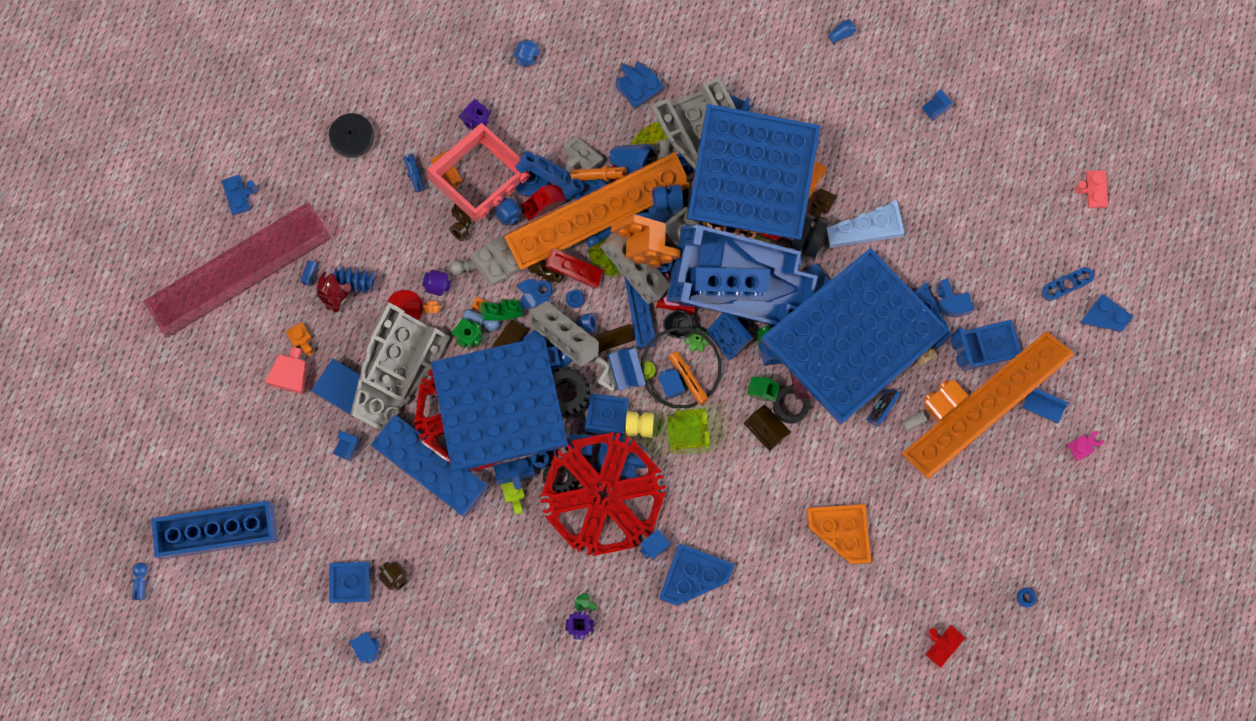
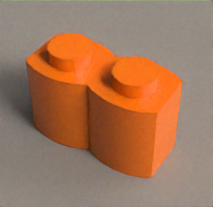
(944, 400)

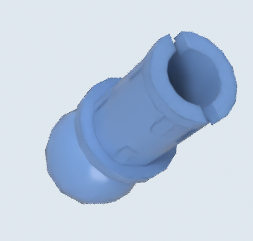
(477, 318)

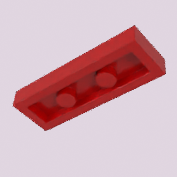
(574, 268)

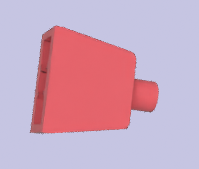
(289, 372)

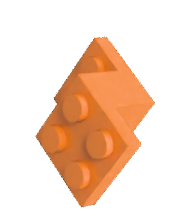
(645, 241)

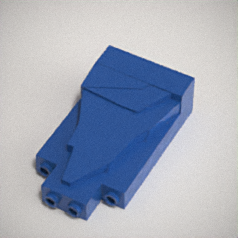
(715, 248)

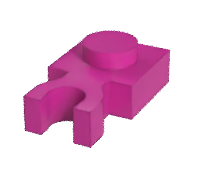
(1083, 447)

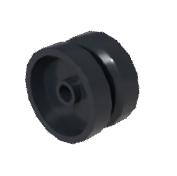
(811, 235)

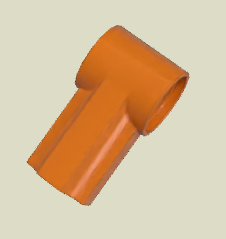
(451, 175)

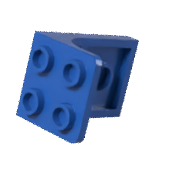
(985, 345)

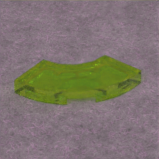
(650, 135)

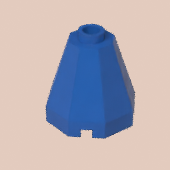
(632, 156)

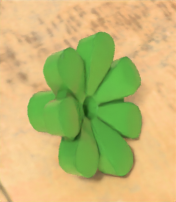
(696, 343)

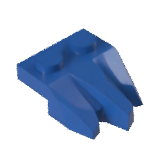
(638, 84)
(631, 463)

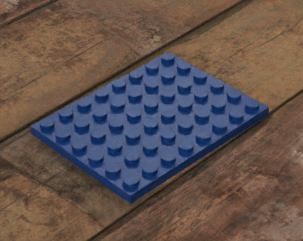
(855, 335)

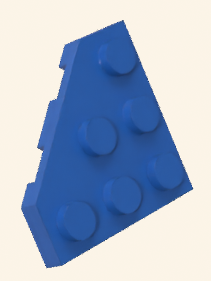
(693, 575)

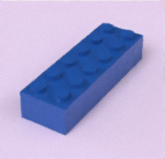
(403, 448)
(214, 530)

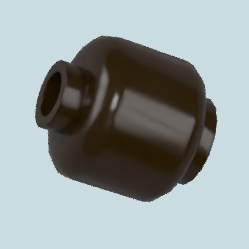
(393, 575)

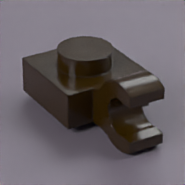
(822, 203)

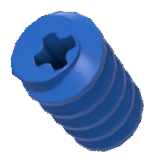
(356, 280)

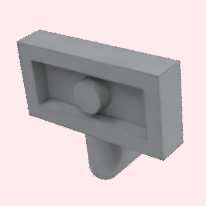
(581, 154)
(605, 376)

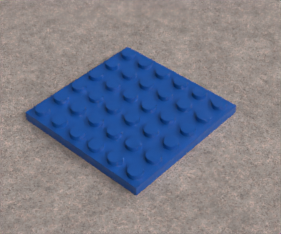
(753, 172)
(498, 404)

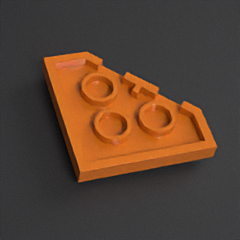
(843, 530)

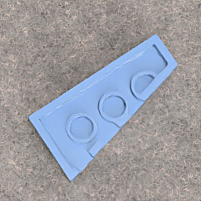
(873, 226)

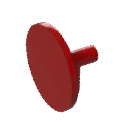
(409, 302)

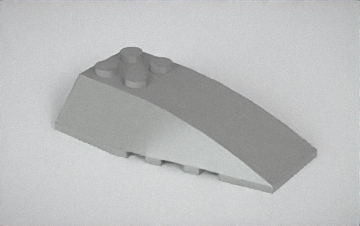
(684, 118)
(394, 365)

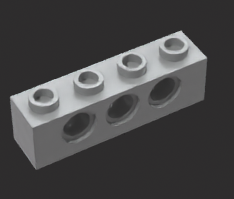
(646, 280)
(563, 333)

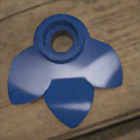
(533, 296)

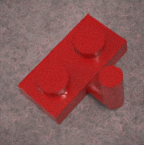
(944, 645)

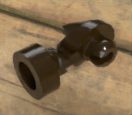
(460, 230)
(546, 273)

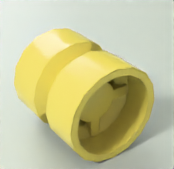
(639, 424)

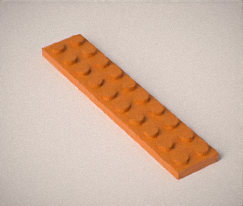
(593, 211)
(987, 404)

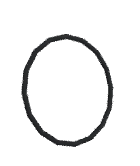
(681, 329)

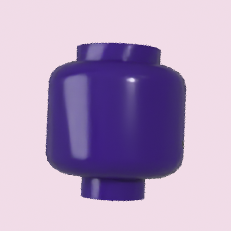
(436, 282)

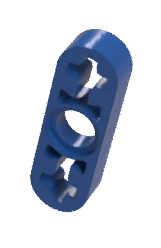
(1052, 285)

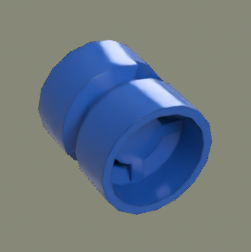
(667, 197)

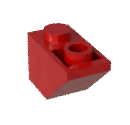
(543, 201)

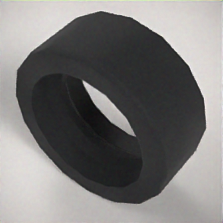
(784, 417)

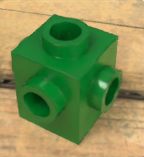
(463, 329)

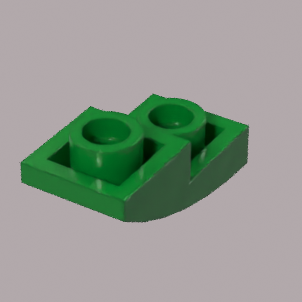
(504, 310)

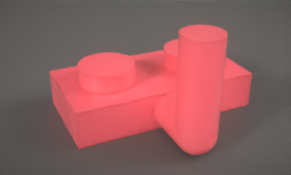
(1095, 188)

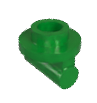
(582, 602)

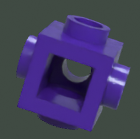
(474, 115)
(579, 616)

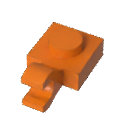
(299, 337)

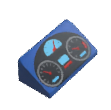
(883, 407)

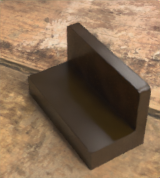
(766, 427)

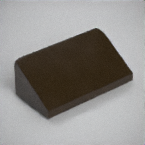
(615, 337)

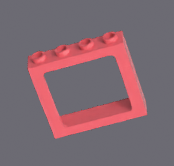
(484, 136)

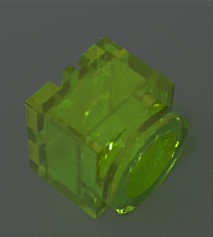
(688, 431)

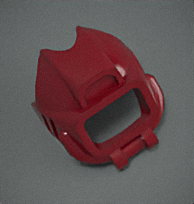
(330, 289)

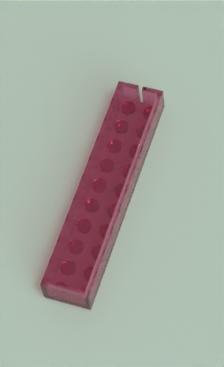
(237, 270)

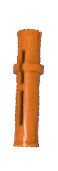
(606, 173)
(676, 359)

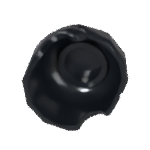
(675, 319)

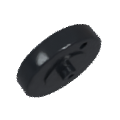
(351, 135)

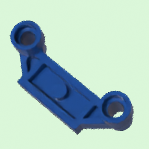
(550, 172)

